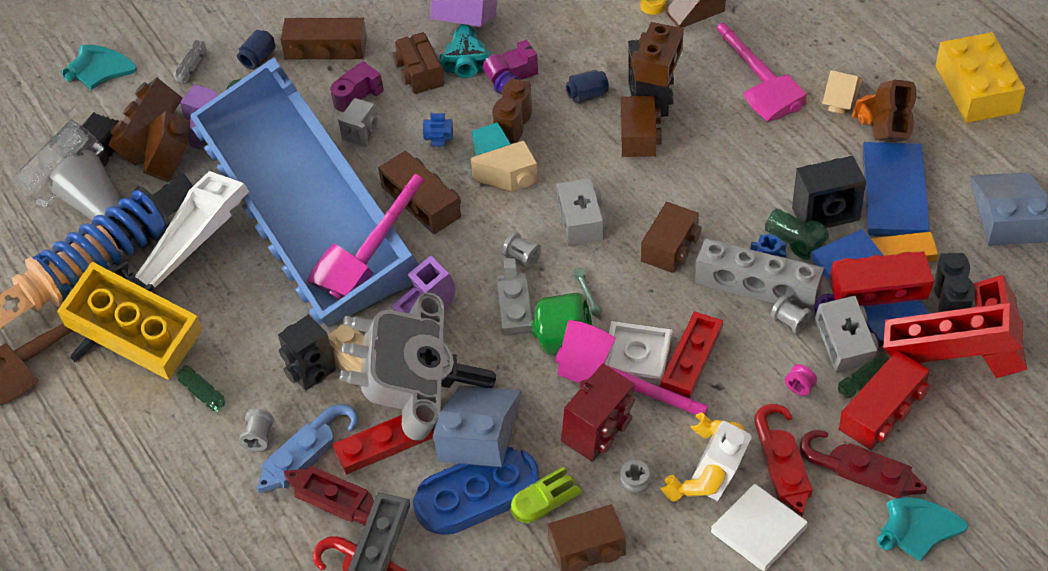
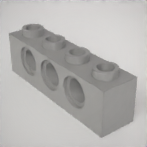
(757, 274)

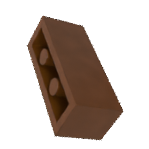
(323, 38)
(131, 133)
(433, 204)

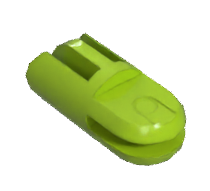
(544, 496)

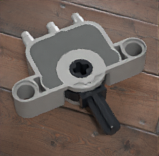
(409, 363)

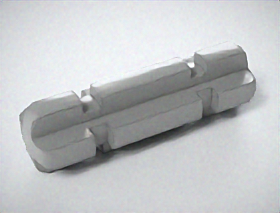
(189, 61)

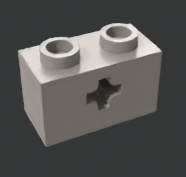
(581, 211)
(846, 333)

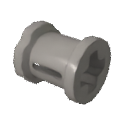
(521, 249)
(791, 314)
(256, 430)

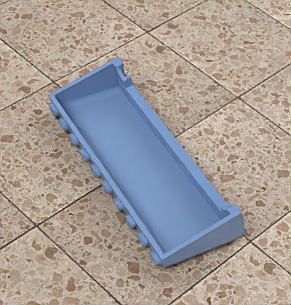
(299, 188)

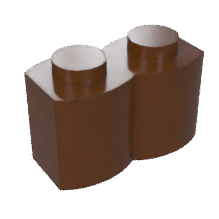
(894, 105)
(513, 108)

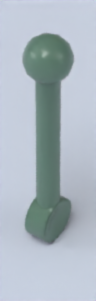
(579, 275)

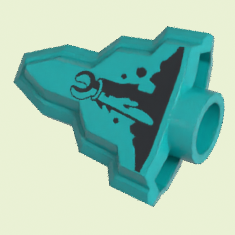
(465, 53)

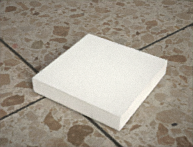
(640, 350)
(759, 527)

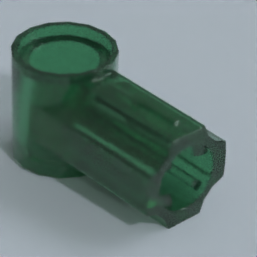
(800, 235)

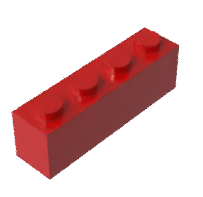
(955, 333)

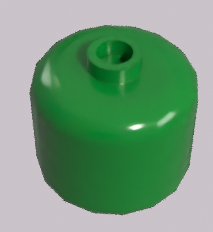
(553, 316)

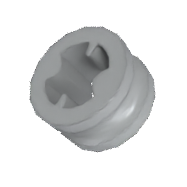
(626, 481)

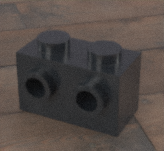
(306, 352)

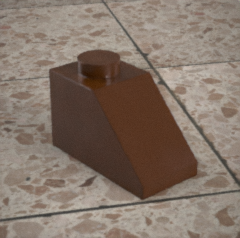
(692, 11)
(165, 145)

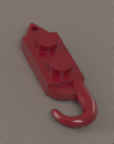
(864, 467)
(331, 493)

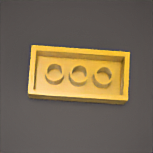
(130, 320)

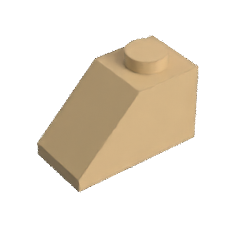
(841, 91)
(506, 167)

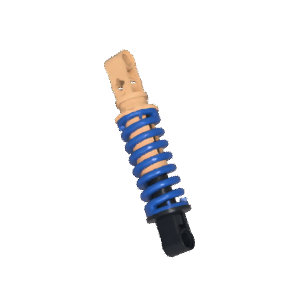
(57, 271)

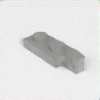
(513, 300)

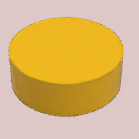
(653, 7)

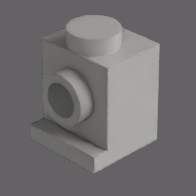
(358, 122)

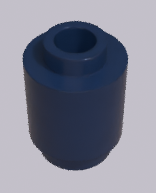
(256, 49)
(587, 85)

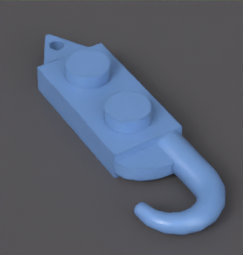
(303, 448)

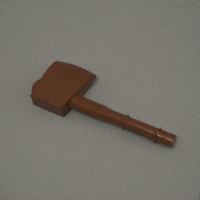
(14, 374)

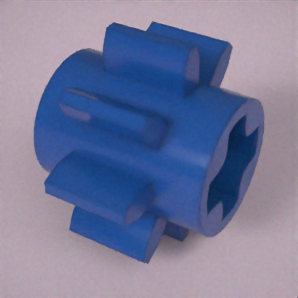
(438, 129)
(770, 245)

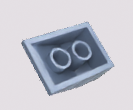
(1011, 208)
(476, 426)

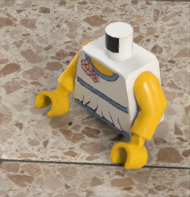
(717, 462)

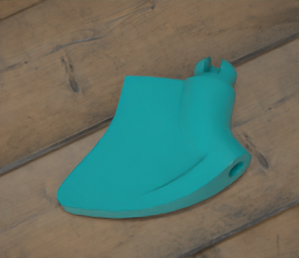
(96, 65)
(918, 526)

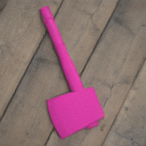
(776, 94)
(342, 272)
(588, 347)

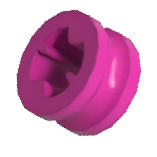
(800, 379)

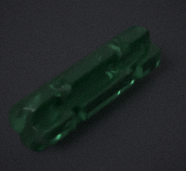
(849, 386)
(201, 388)

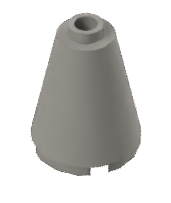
(84, 184)

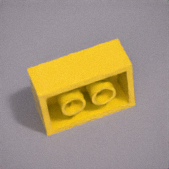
(980, 77)

